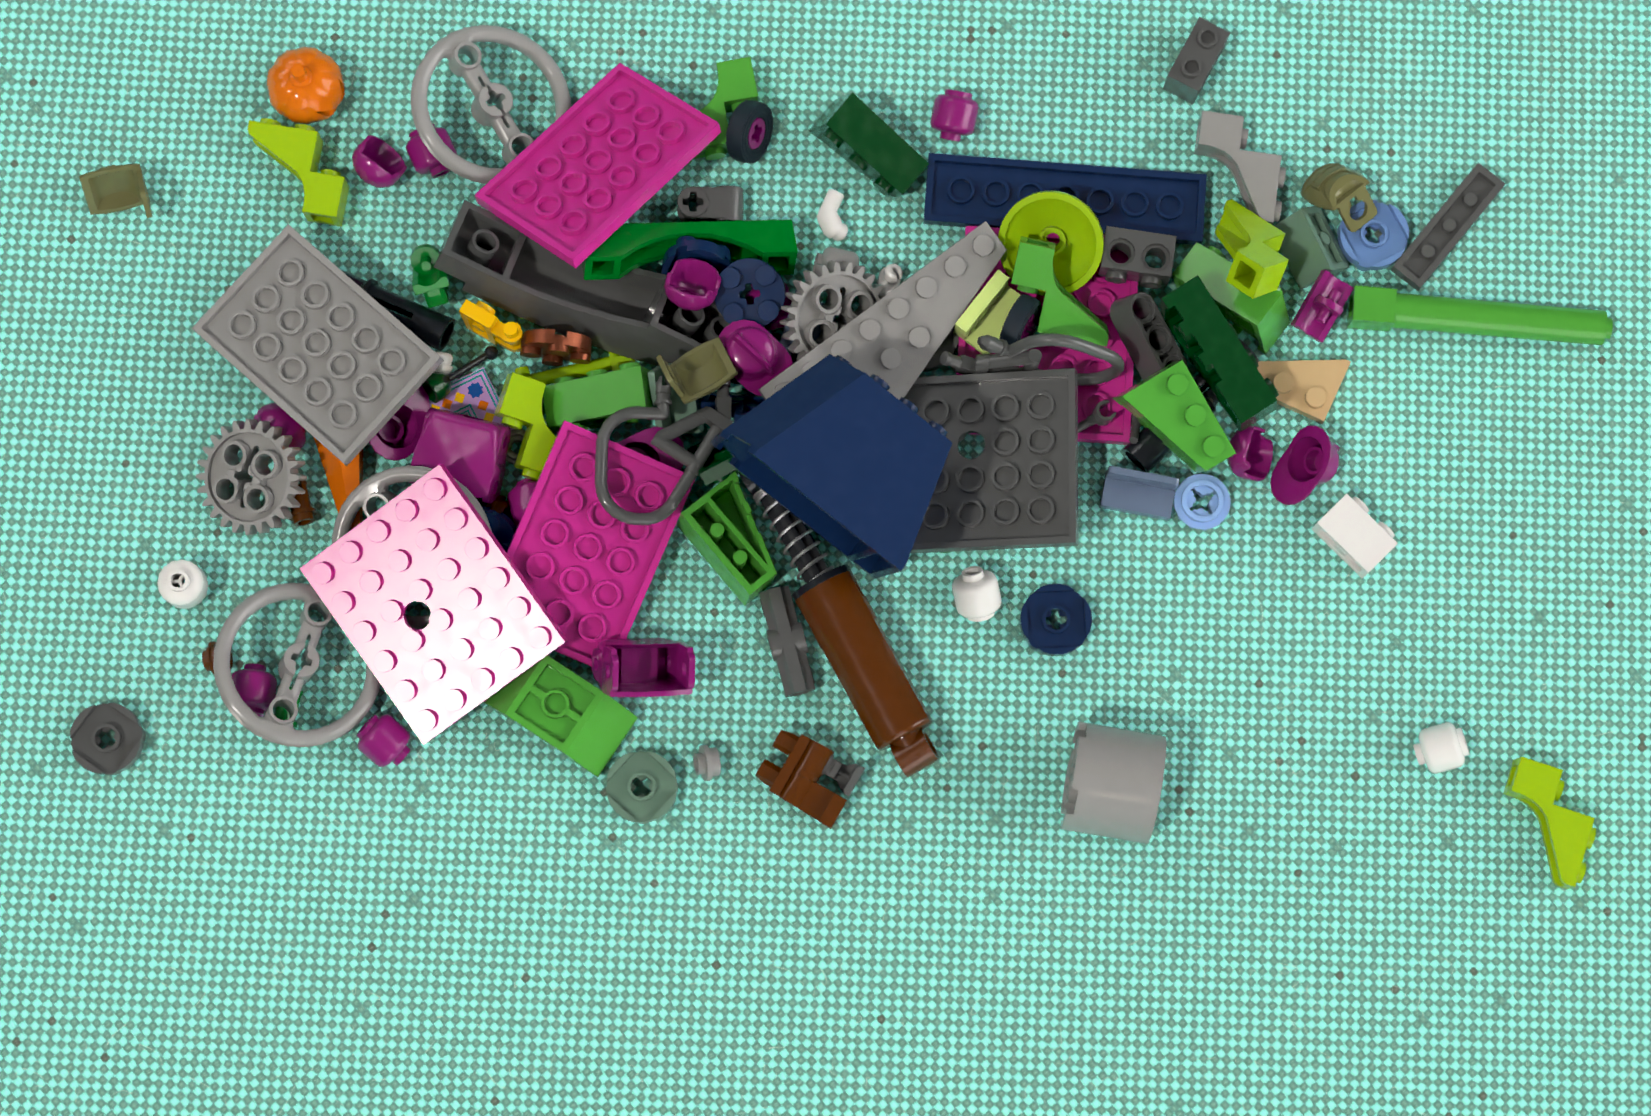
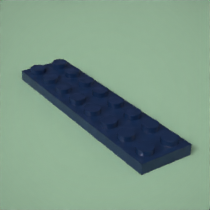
(983, 189)

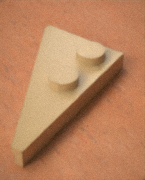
(1306, 384)

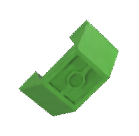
(566, 713)

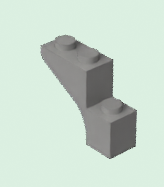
(1255, 173)

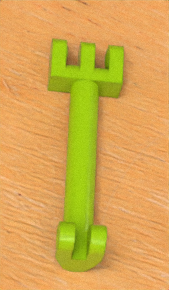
(608, 363)

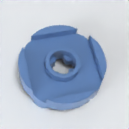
(1370, 255)

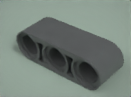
(1144, 333)

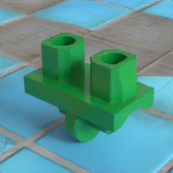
(427, 278)

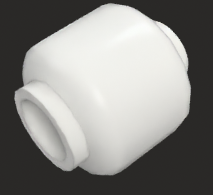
(189, 593)
(976, 594)
(1441, 747)

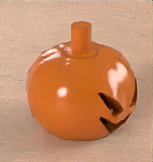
(305, 85)

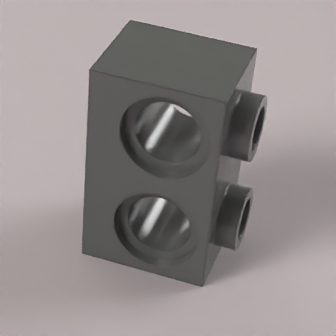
(1196, 60)
(1137, 247)

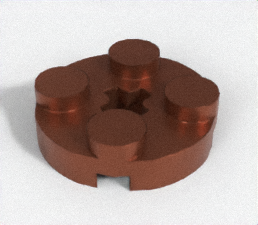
(555, 347)

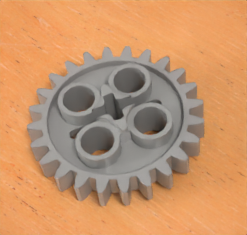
(807, 312)
(224, 467)

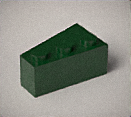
(869, 145)

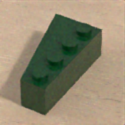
(1218, 354)

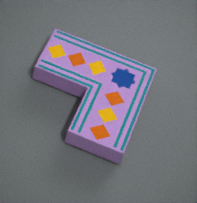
(472, 396)

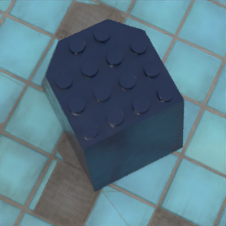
(844, 461)

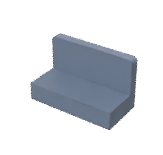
(1138, 492)

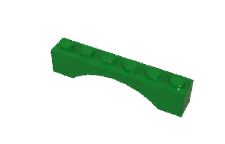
(647, 242)

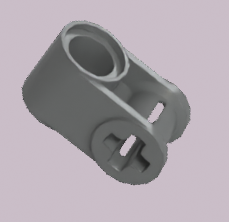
(712, 204)

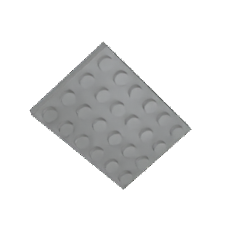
(317, 344)

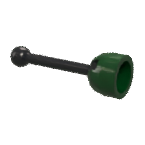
(439, 384)

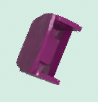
(469, 449)
(644, 667)

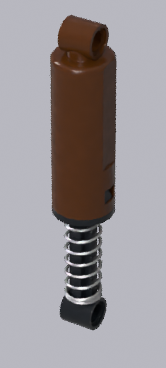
(854, 643)

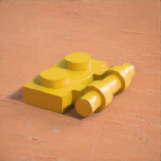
(482, 320)

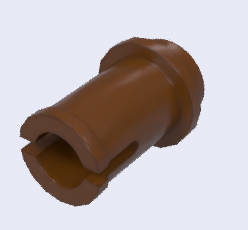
(305, 514)

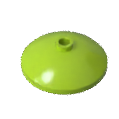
(1060, 213)

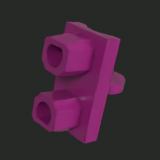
(1322, 306)

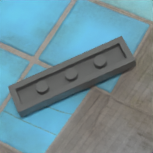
(1447, 226)

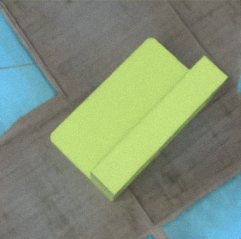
(987, 311)

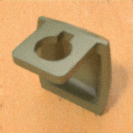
(1334, 187)
(115, 189)
(699, 370)

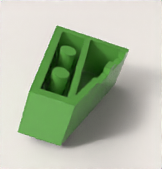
(1260, 317)
(596, 397)
(1179, 416)
(729, 540)

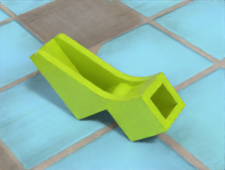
(300, 152)
(1254, 248)
(522, 405)
(1563, 831)

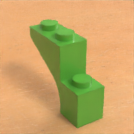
(734, 86)
(1060, 309)

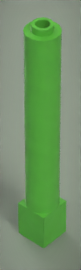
(1386, 309)

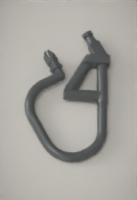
(1012, 356)
(716, 419)

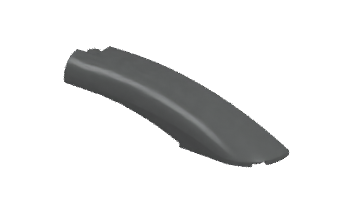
(524, 278)

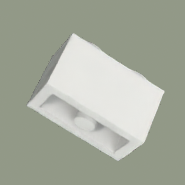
(1355, 535)

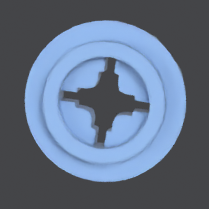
(1202, 485)

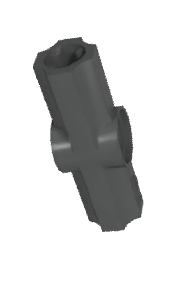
(787, 641)

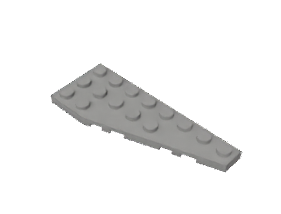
(911, 321)

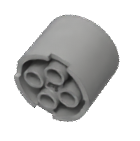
(1113, 782)

